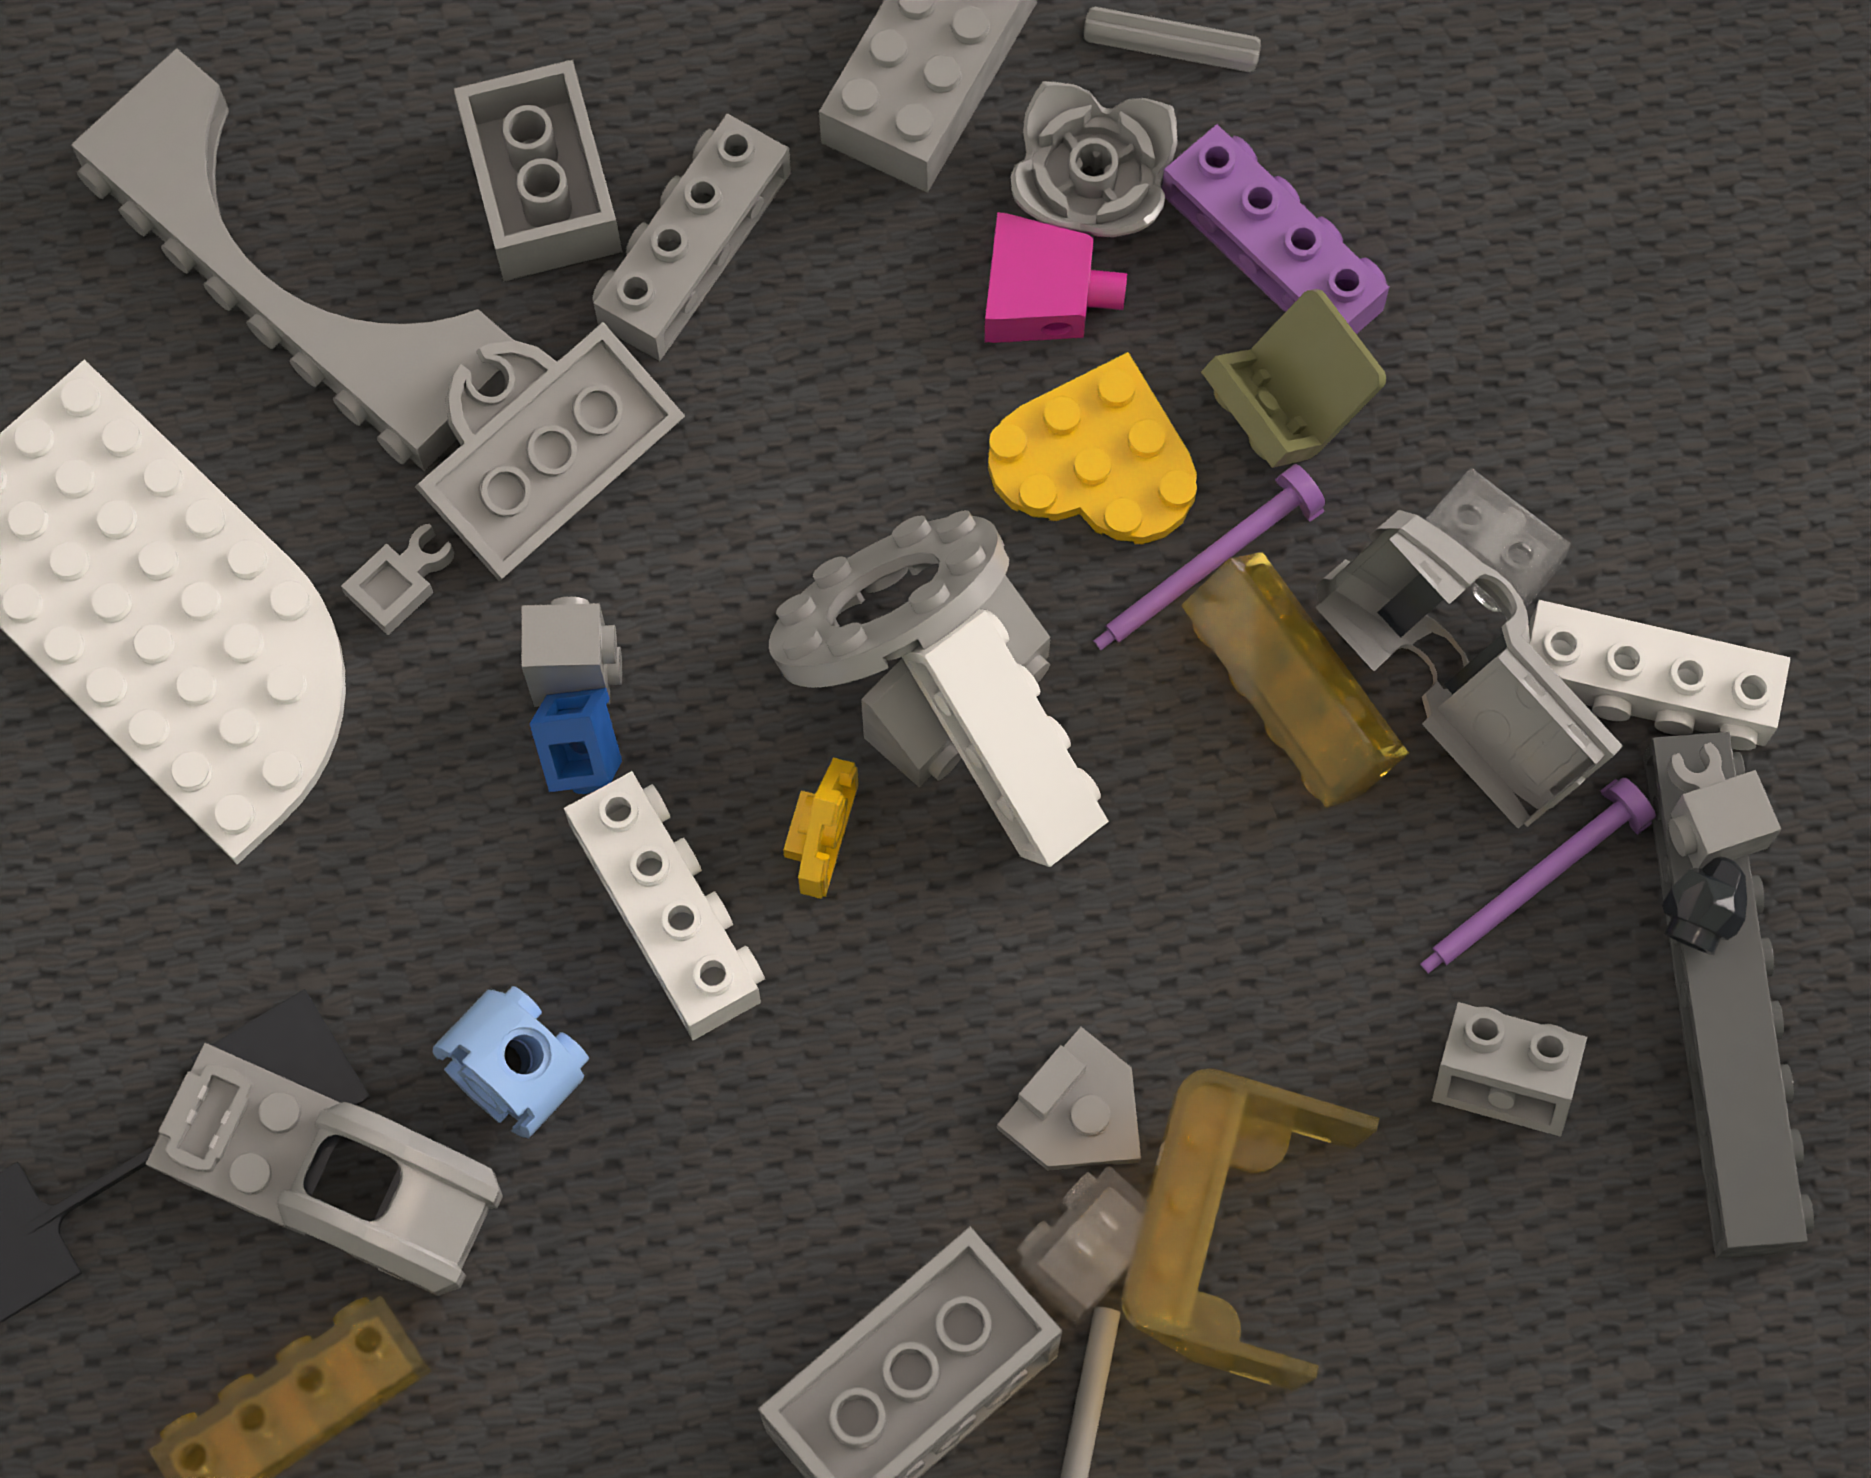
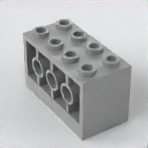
(915, 1371)

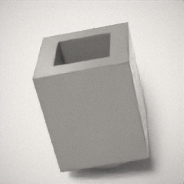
(1719, 814)

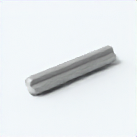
(1172, 39)

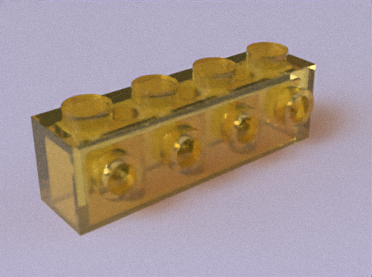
(1293, 679)
(299, 1402)

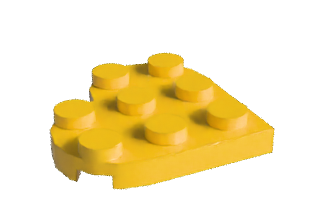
(1096, 453)

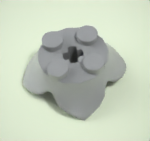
(1072, 131)

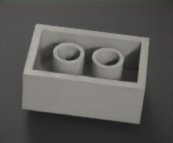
(538, 170)

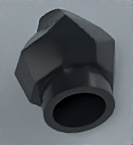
(1707, 905)

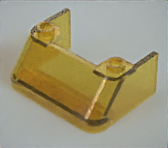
(1213, 1126)

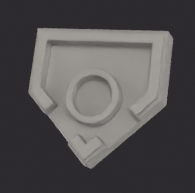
(1077, 1109)

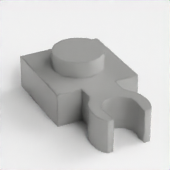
(394, 584)

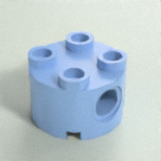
(479, 1068)

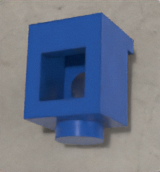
(576, 741)

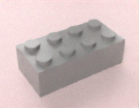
(918, 82)

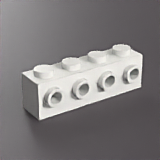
(1662, 674)
(1008, 739)
(664, 905)

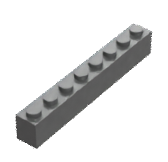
(1733, 1047)

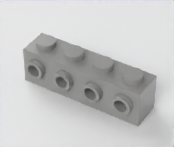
(691, 236)

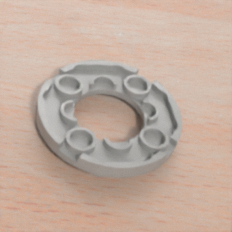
(821, 654)

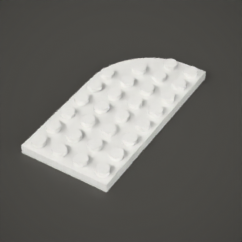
(165, 612)

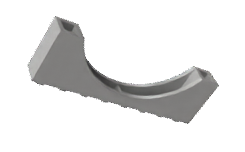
(160, 164)

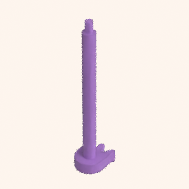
(1298, 491)
(1628, 805)

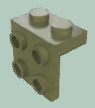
(1297, 381)

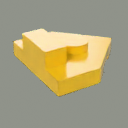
(820, 827)

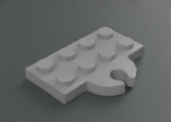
(542, 442)

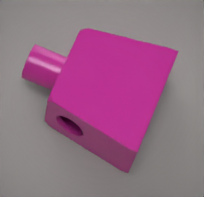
(1044, 282)

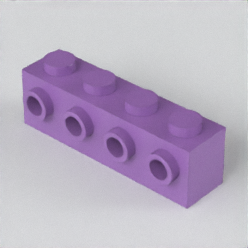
(1268, 229)

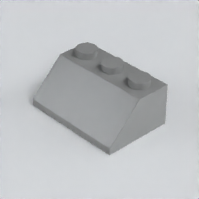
(901, 719)

